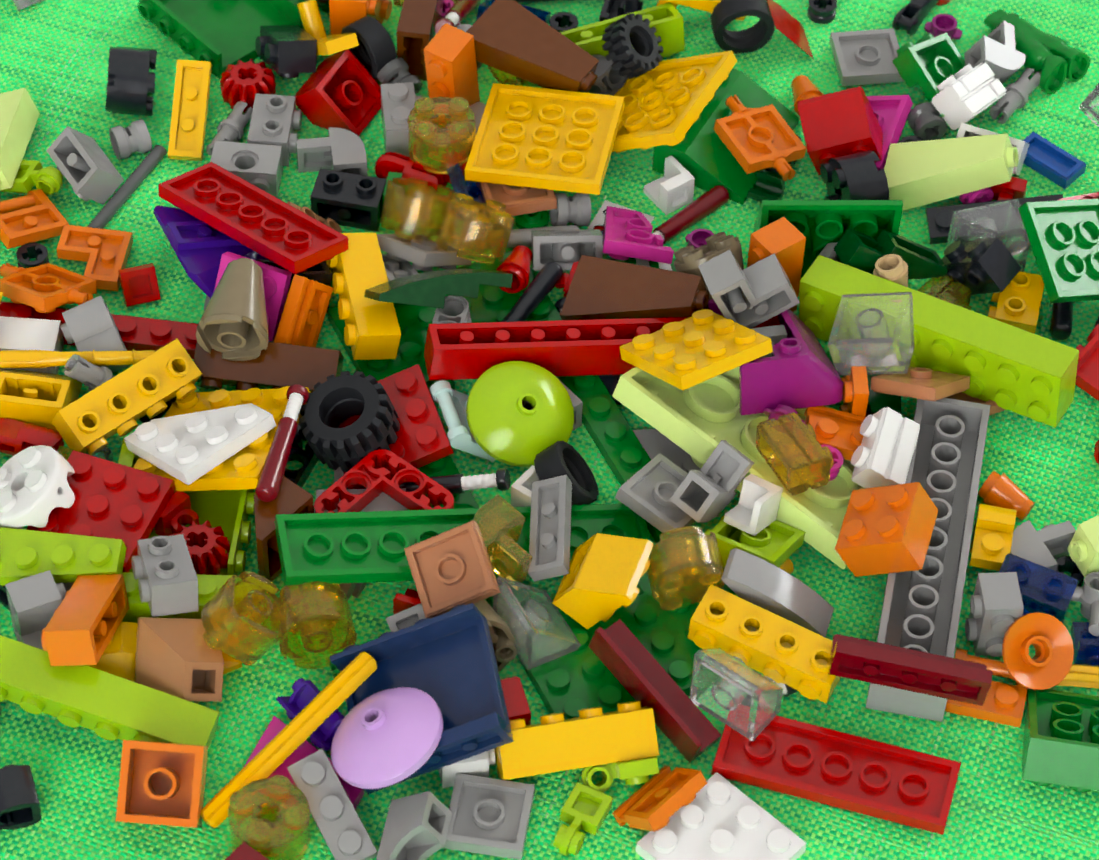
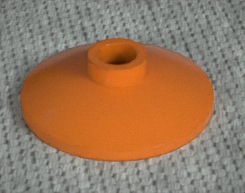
(1052, 646)

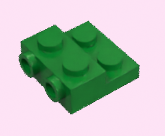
(928, 63)

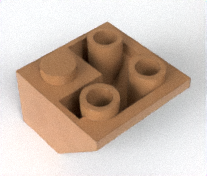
(177, 659)

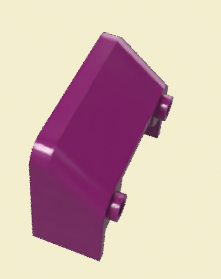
(795, 374)

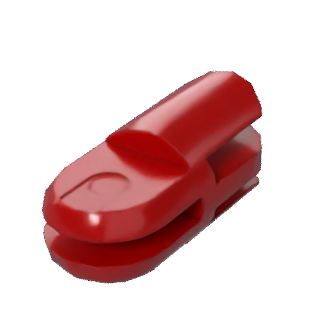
(403, 164)
(20, 435)

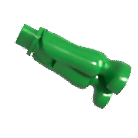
(1043, 52)

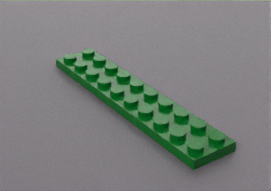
(372, 543)

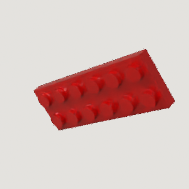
(253, 217)
(842, 772)

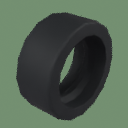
(745, 40)
(374, 46)
(562, 460)

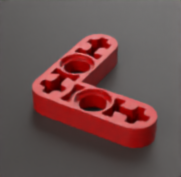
(380, 481)

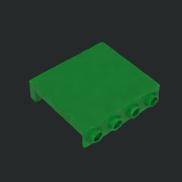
(219, 28)

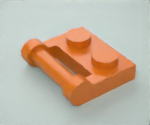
(29, 219)
(1003, 702)

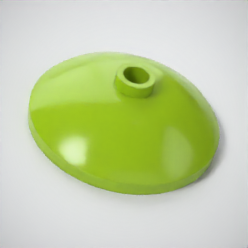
(505, 426)

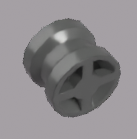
(927, 122)

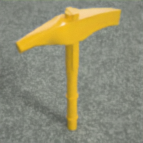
(45, 358)

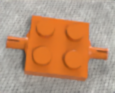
(759, 138)
(45, 286)

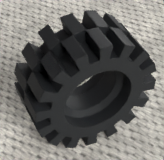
(627, 32)

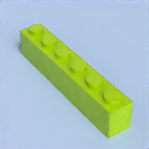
(100, 700)

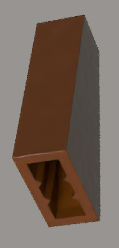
(416, 31)
(530, 49)
(629, 290)

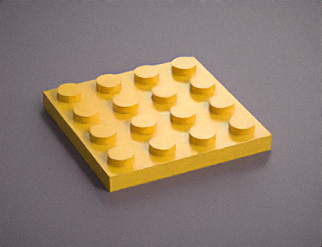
(669, 99)
(545, 138)
(245, 466)

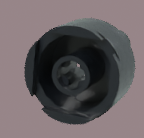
(130, 80)
(854, 177)

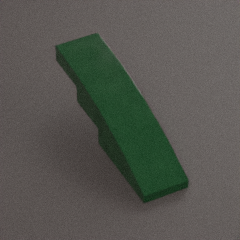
(431, 287)

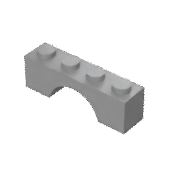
(414, 828)

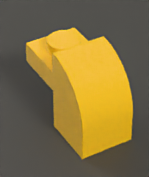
(992, 536)

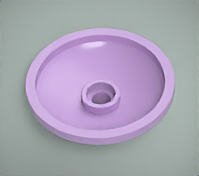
(386, 737)

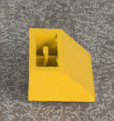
(35, 395)
(602, 577)

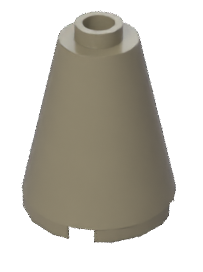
(236, 314)

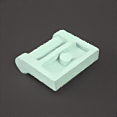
(453, 408)

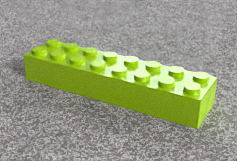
(1002, 360)

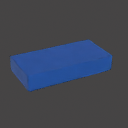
(1052, 161)

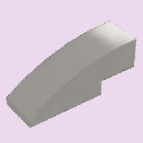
(776, 591)

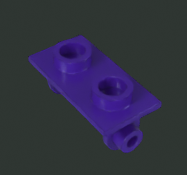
(303, 694)

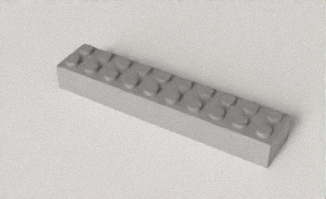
(925, 604)

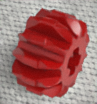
(245, 80)
(206, 547)

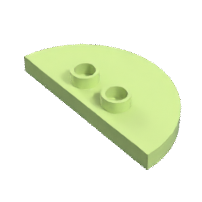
(711, 413)

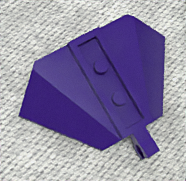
(198, 245)

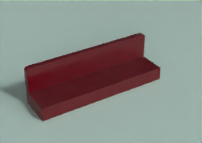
(909, 669)
(654, 689)

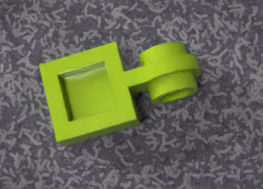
(33, 174)
(632, 771)
(583, 811)

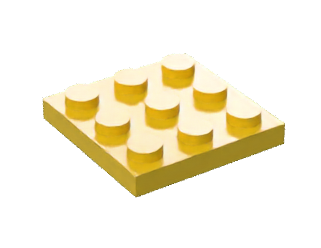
(695, 349)

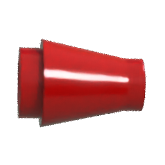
(518, 264)

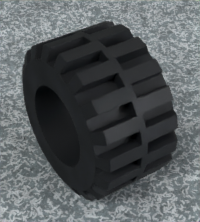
(339, 400)

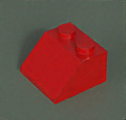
(340, 94)
(839, 125)

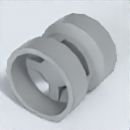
(130, 139)
(571, 209)

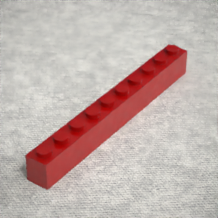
(559, 346)

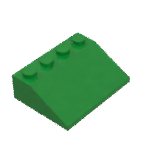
(705, 153)
(829, 219)
(1061, 740)

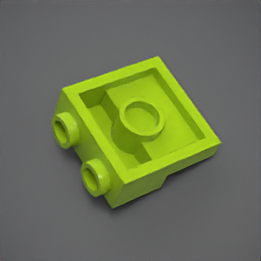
(771, 544)

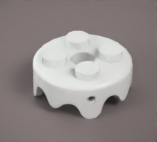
(33, 486)

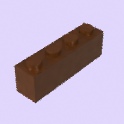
(274, 368)

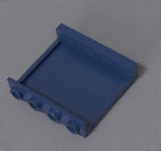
(452, 663)

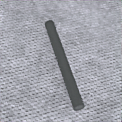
(128, 187)

